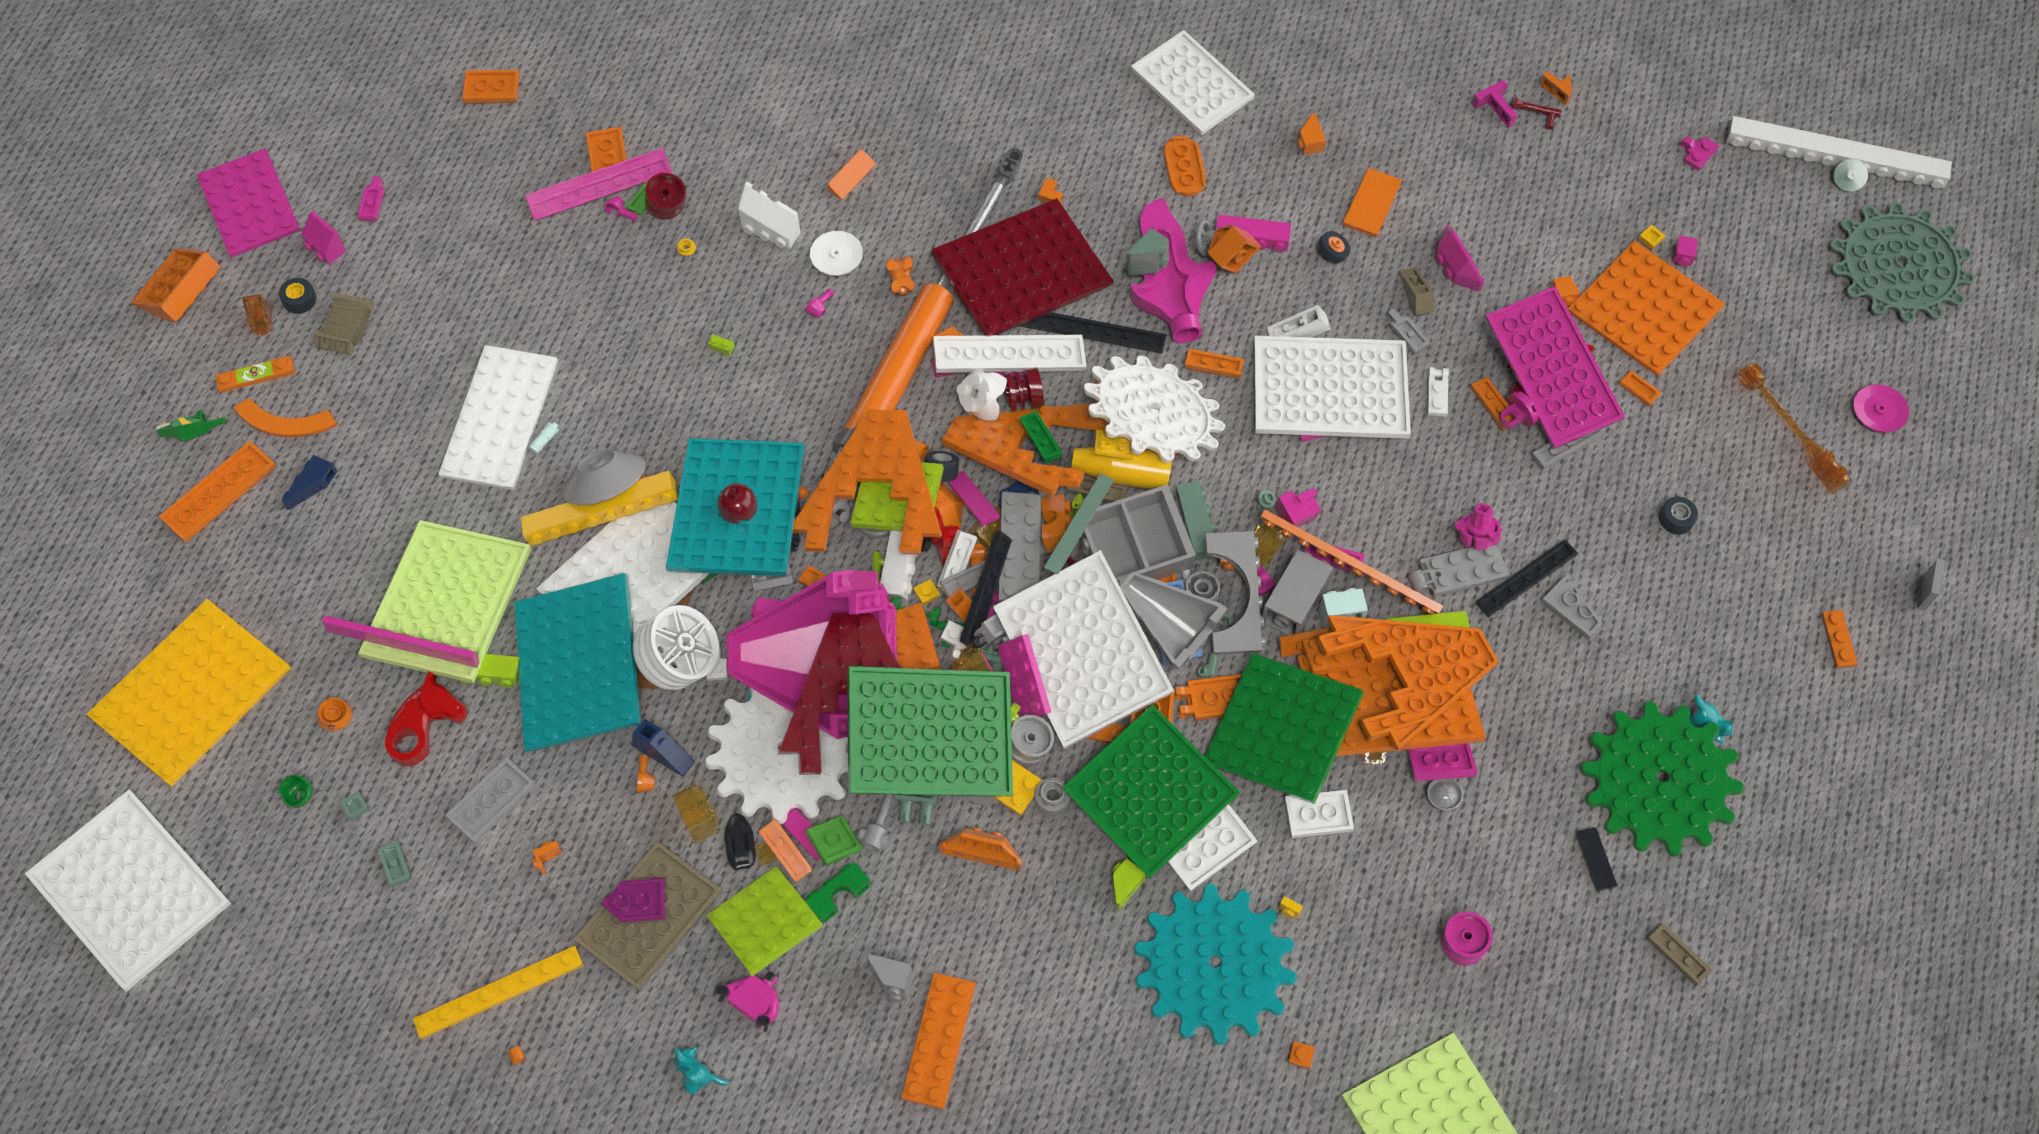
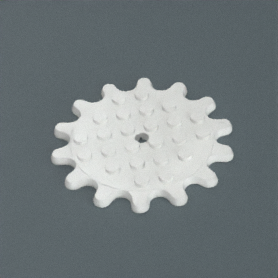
(1177, 415)
(761, 774)

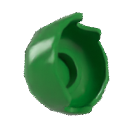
(291, 786)

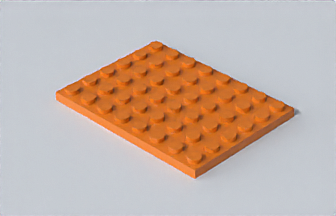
(1454, 726)

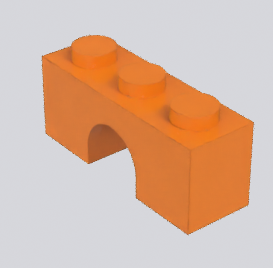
(1057, 519)

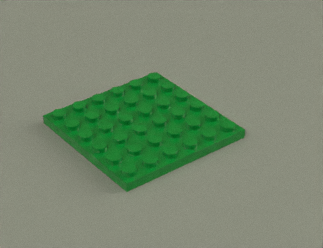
(1283, 727)
(1151, 791)

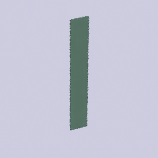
(1079, 523)

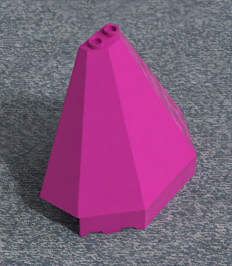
(780, 644)

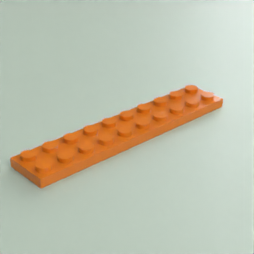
(1358, 567)

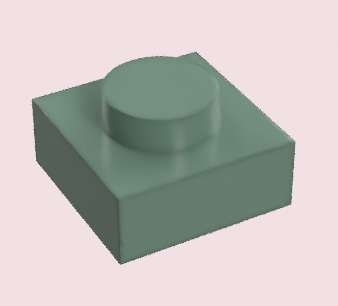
(354, 806)

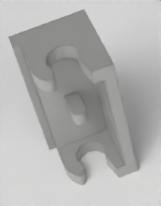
(991, 629)

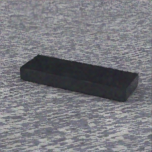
(1596, 859)

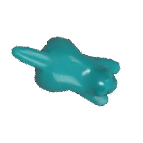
(1706, 713)
(695, 1074)

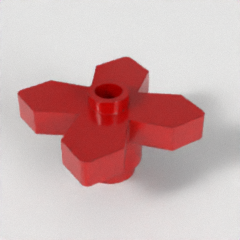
(942, 543)

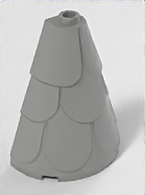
(1172, 616)

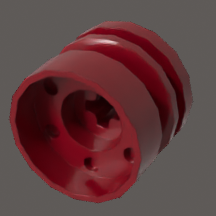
(1024, 389)

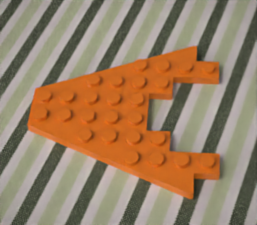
(1430, 659)

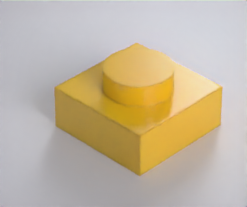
(1651, 237)
(926, 592)
(1290, 908)

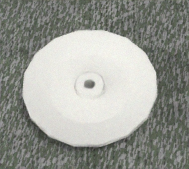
(836, 253)

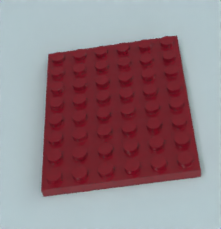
(1022, 268)

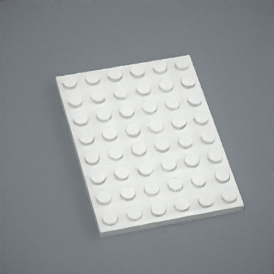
(1331, 387)
(633, 547)
(1086, 648)
(127, 890)

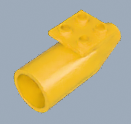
(1116, 460)

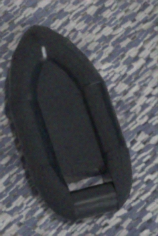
(739, 842)

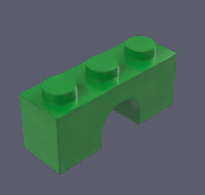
(850, 879)

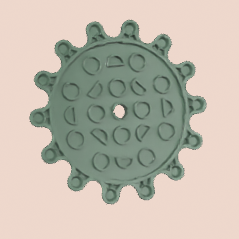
(1929, 256)

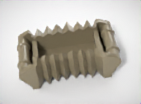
(345, 323)

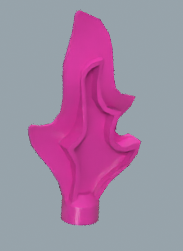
(1180, 286)

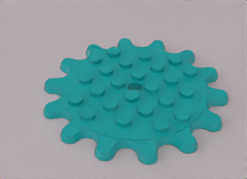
(1207, 994)

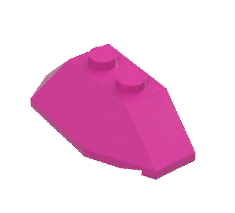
(1457, 261)

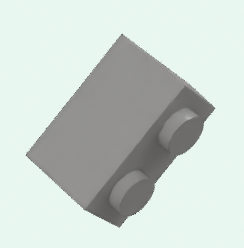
(892, 976)

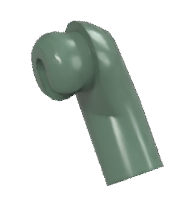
(1210, 668)

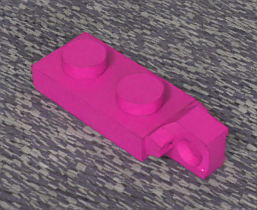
(371, 200)

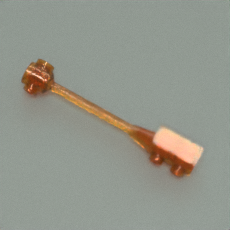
(1822, 461)

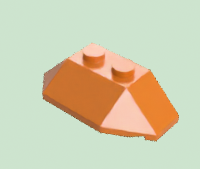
(949, 506)
(982, 847)

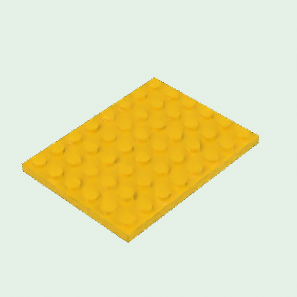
(188, 692)

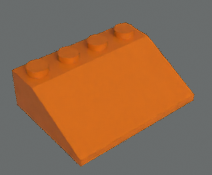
(177, 284)

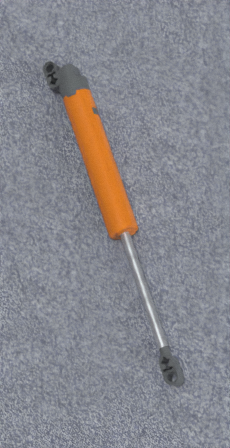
(919, 326)

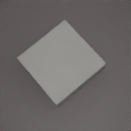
(1931, 584)

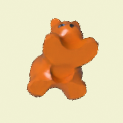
(900, 274)

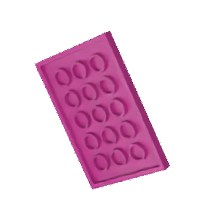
(248, 202)

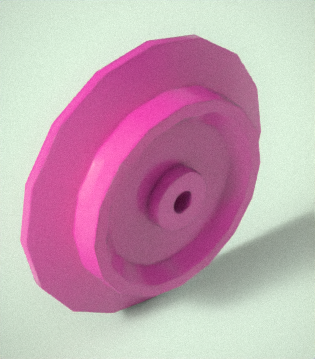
(1881, 408)

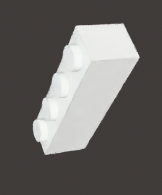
(897, 569)

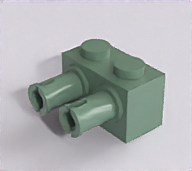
(926, 801)

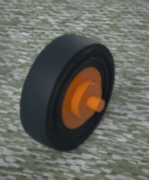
(1334, 246)

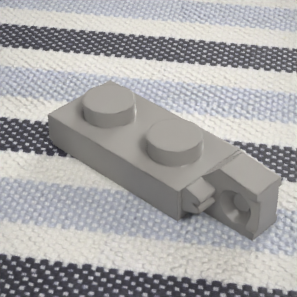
(1408, 332)

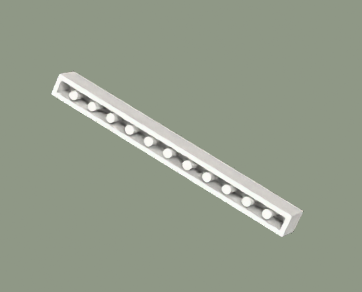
(1834, 150)

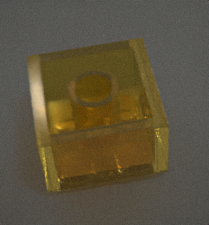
(696, 813)

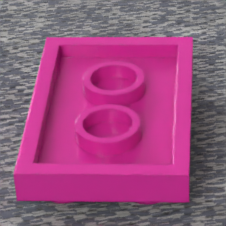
(1442, 762)

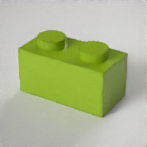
(721, 345)

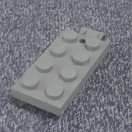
(1459, 570)

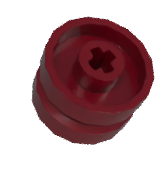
(665, 196)

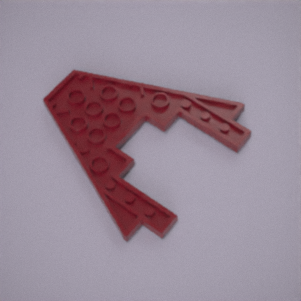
(846, 642)

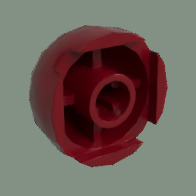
(737, 503)

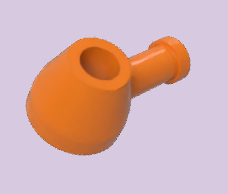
(645, 780)

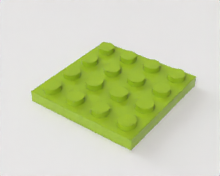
(877, 510)
(764, 920)

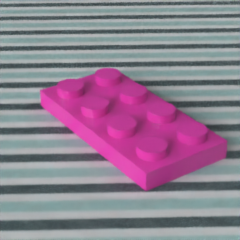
(1025, 677)

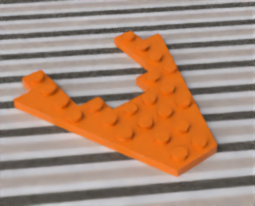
(999, 441)
(876, 452)

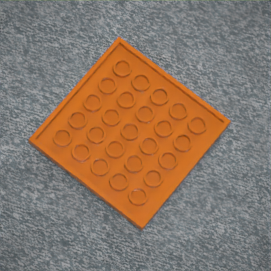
(1646, 308)

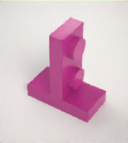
(1494, 98)

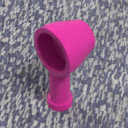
(617, 204)
(816, 307)

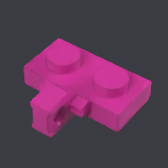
(1698, 151)

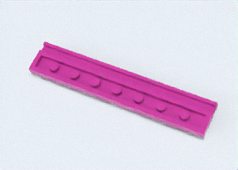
(597, 184)

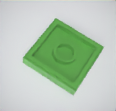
(833, 840)

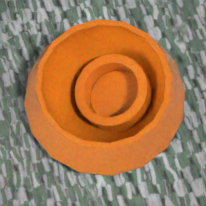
(334, 714)

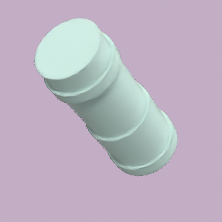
(544, 437)

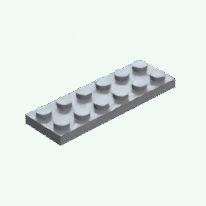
(1021, 523)

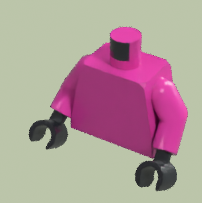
(753, 998)

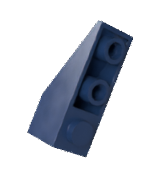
(313, 479)
(661, 747)

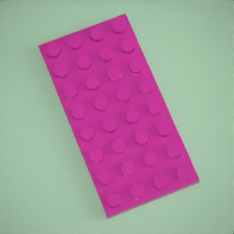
(1554, 367)

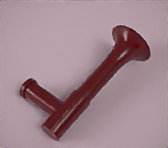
(1551, 112)

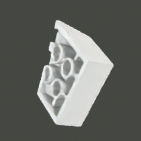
(767, 218)

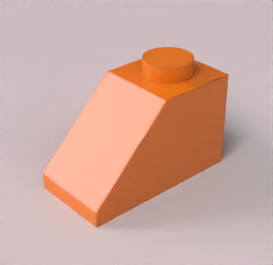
(1311, 137)

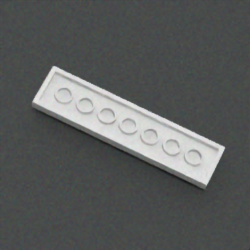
(1009, 353)

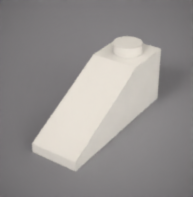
(1304, 324)

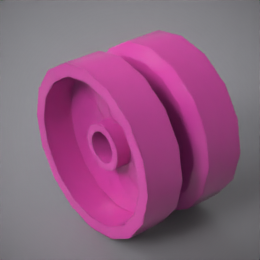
(1455, 935)

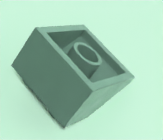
(1148, 254)

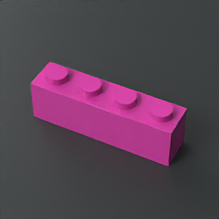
(1267, 233)

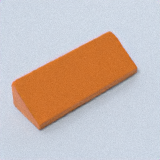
(850, 174)

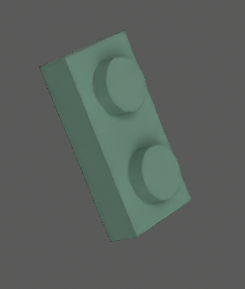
(394, 864)

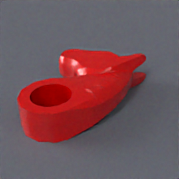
(414, 716)

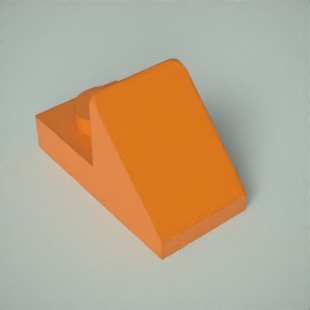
(1559, 89)

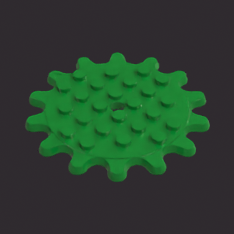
(1655, 808)

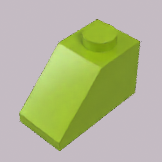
(1126, 881)

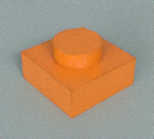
(1301, 1055)

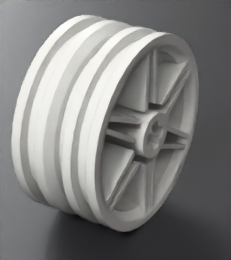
(686, 642)

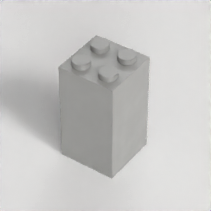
(1297, 593)

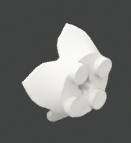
(979, 394)

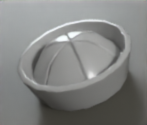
(1445, 794)

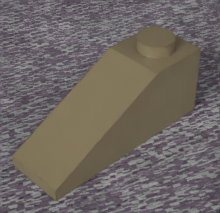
(1418, 291)

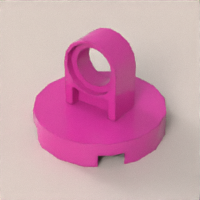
(1521, 409)

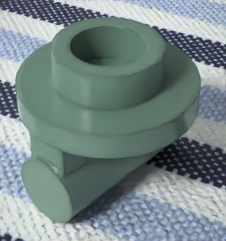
(1266, 500)

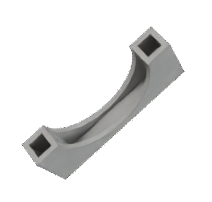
(1239, 551)

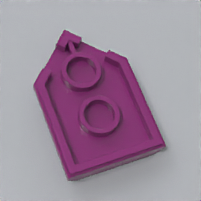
(638, 900)

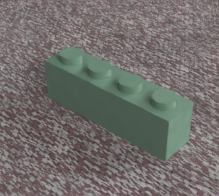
(1195, 515)

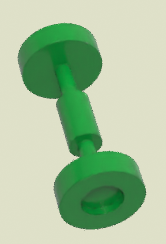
(935, 616)

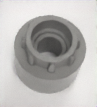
(1206, 581)
(1050, 808)

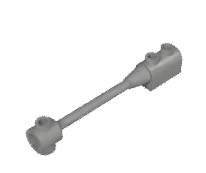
(875, 835)

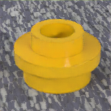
(686, 243)

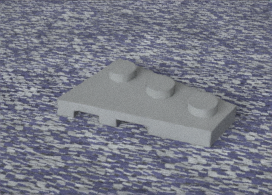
(1571, 607)

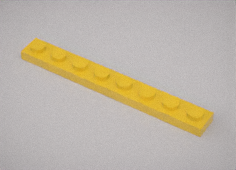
(497, 992)

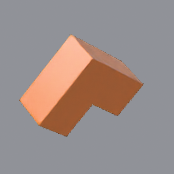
(1048, 191)

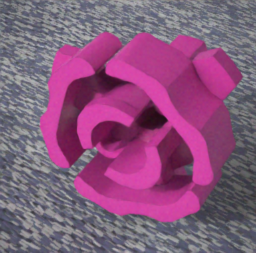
(1479, 526)

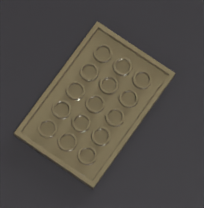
(641, 947)

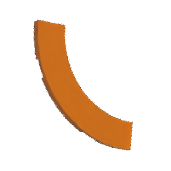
(282, 426)

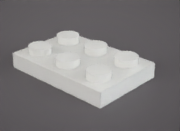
(1328, 815)

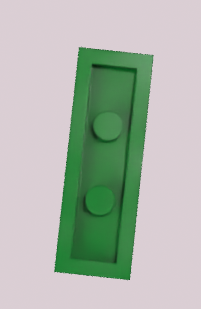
(1040, 437)

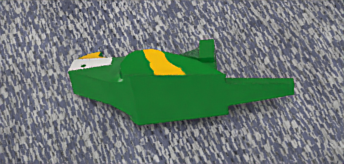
(188, 427)

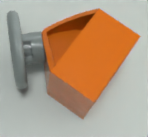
(1226, 245)

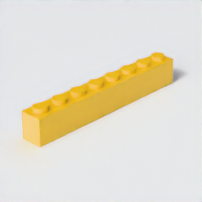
(572, 518)

